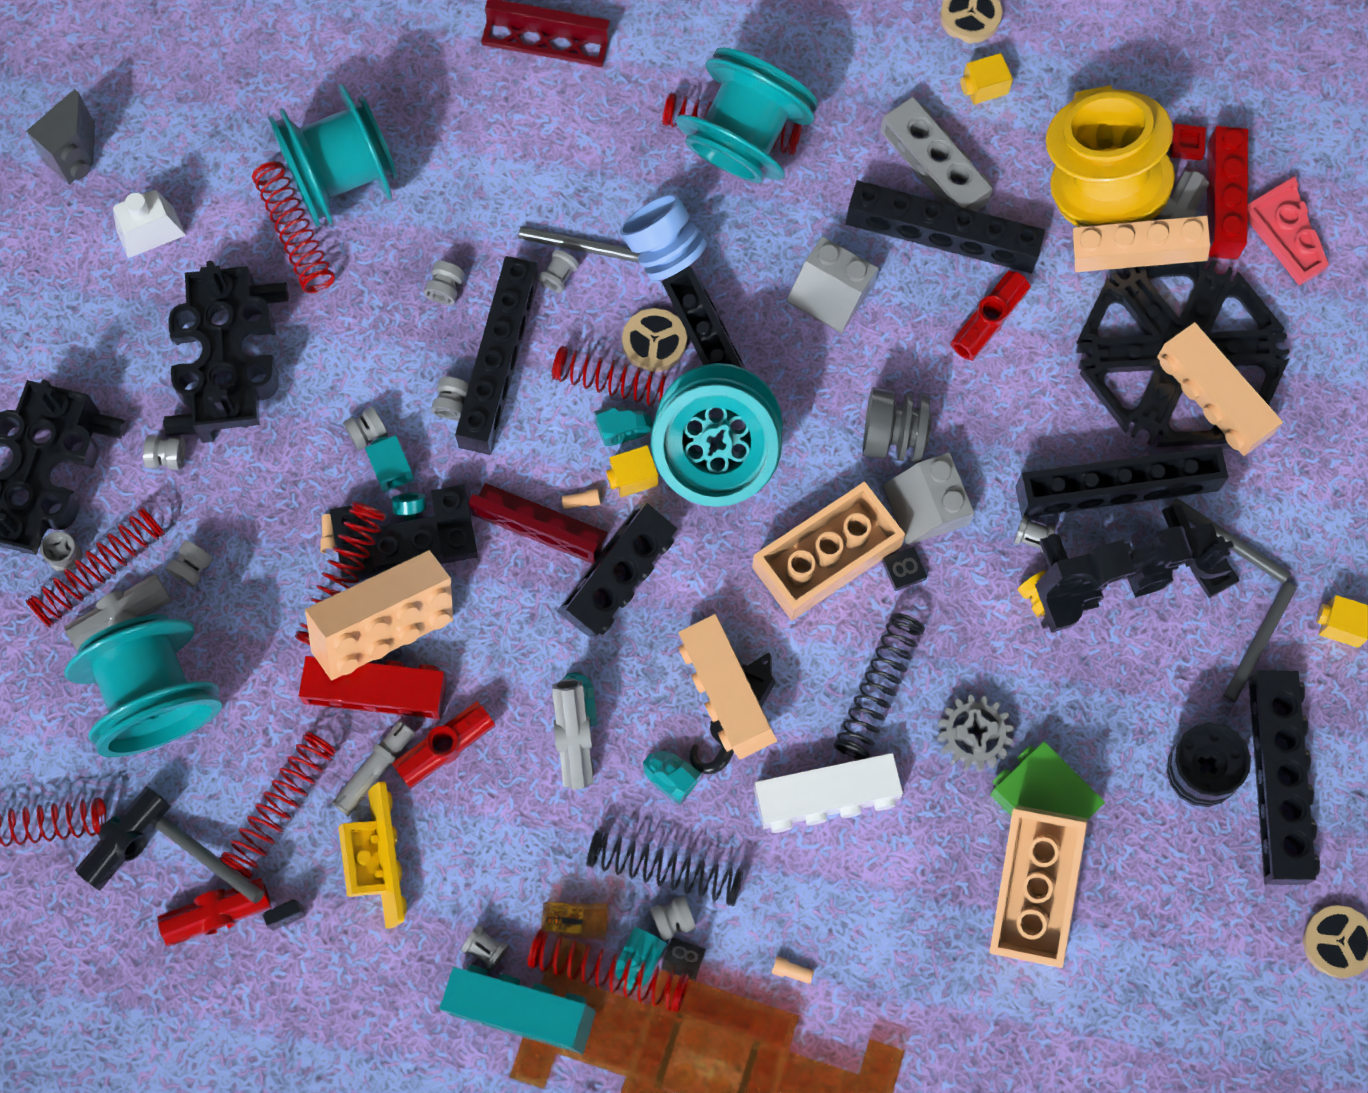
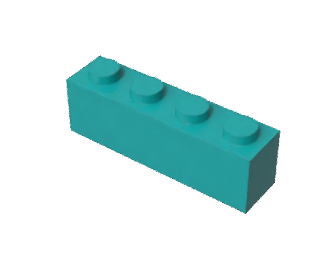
(518, 1009)

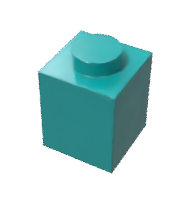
(389, 463)

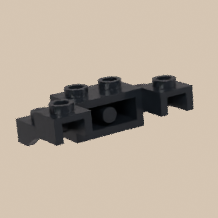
(446, 535)

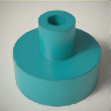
(409, 505)

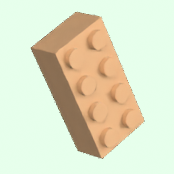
(828, 550)
(380, 615)
(1038, 886)

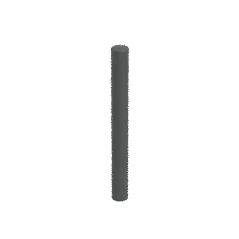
(578, 244)
(1240, 547)
(1259, 642)
(210, 860)

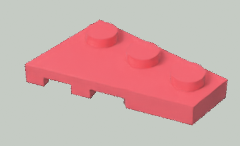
(1285, 228)

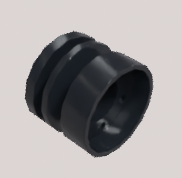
(1222, 750)

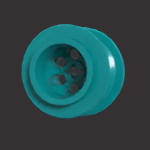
(747, 115)
(334, 154)
(703, 475)
(142, 685)

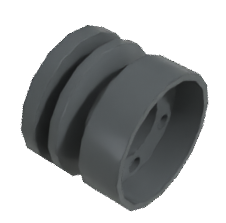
(896, 425)

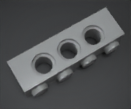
(914, 118)

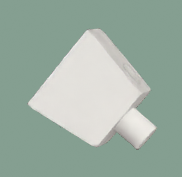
(146, 222)

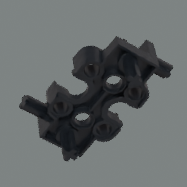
(238, 402)
(71, 420)
(1078, 582)

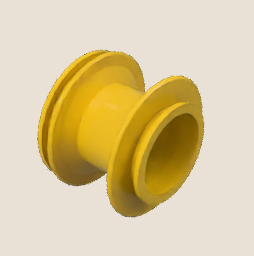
(1110, 158)

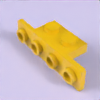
(371, 856)

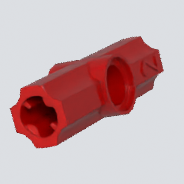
(1001, 302)
(425, 759)
(210, 913)

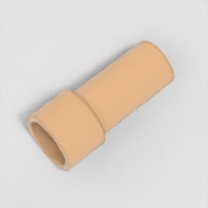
(590, 498)
(327, 540)
(785, 968)

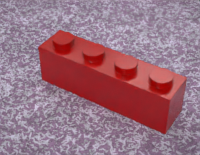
(1227, 191)
(377, 688)

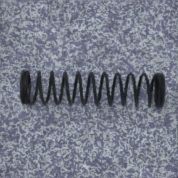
(918, 629)
(596, 843)

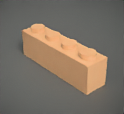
(1141, 244)
(1219, 389)
(727, 688)

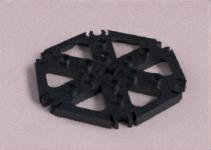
(1160, 326)

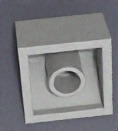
(832, 284)
(929, 499)

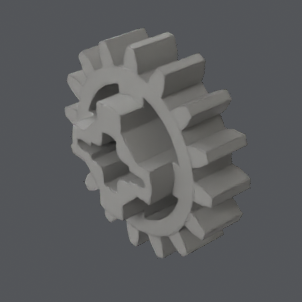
(990, 731)

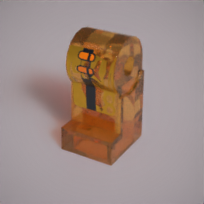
(576, 920)

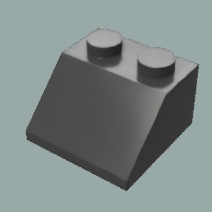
(66, 138)

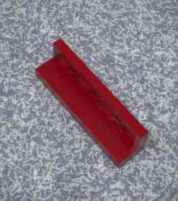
(547, 22)
(538, 523)

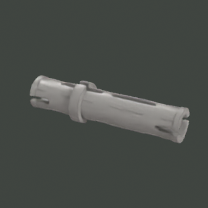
(373, 768)

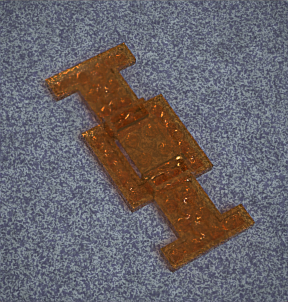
(707, 1047)

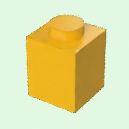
(986, 79)
(632, 471)
(1344, 621)

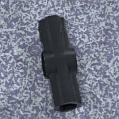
(122, 838)

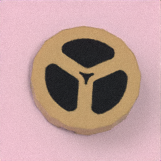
(971, 19)
(654, 339)
(1337, 941)

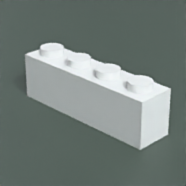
(828, 791)

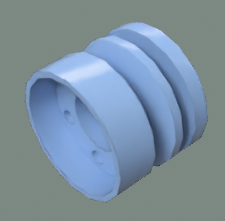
(663, 237)

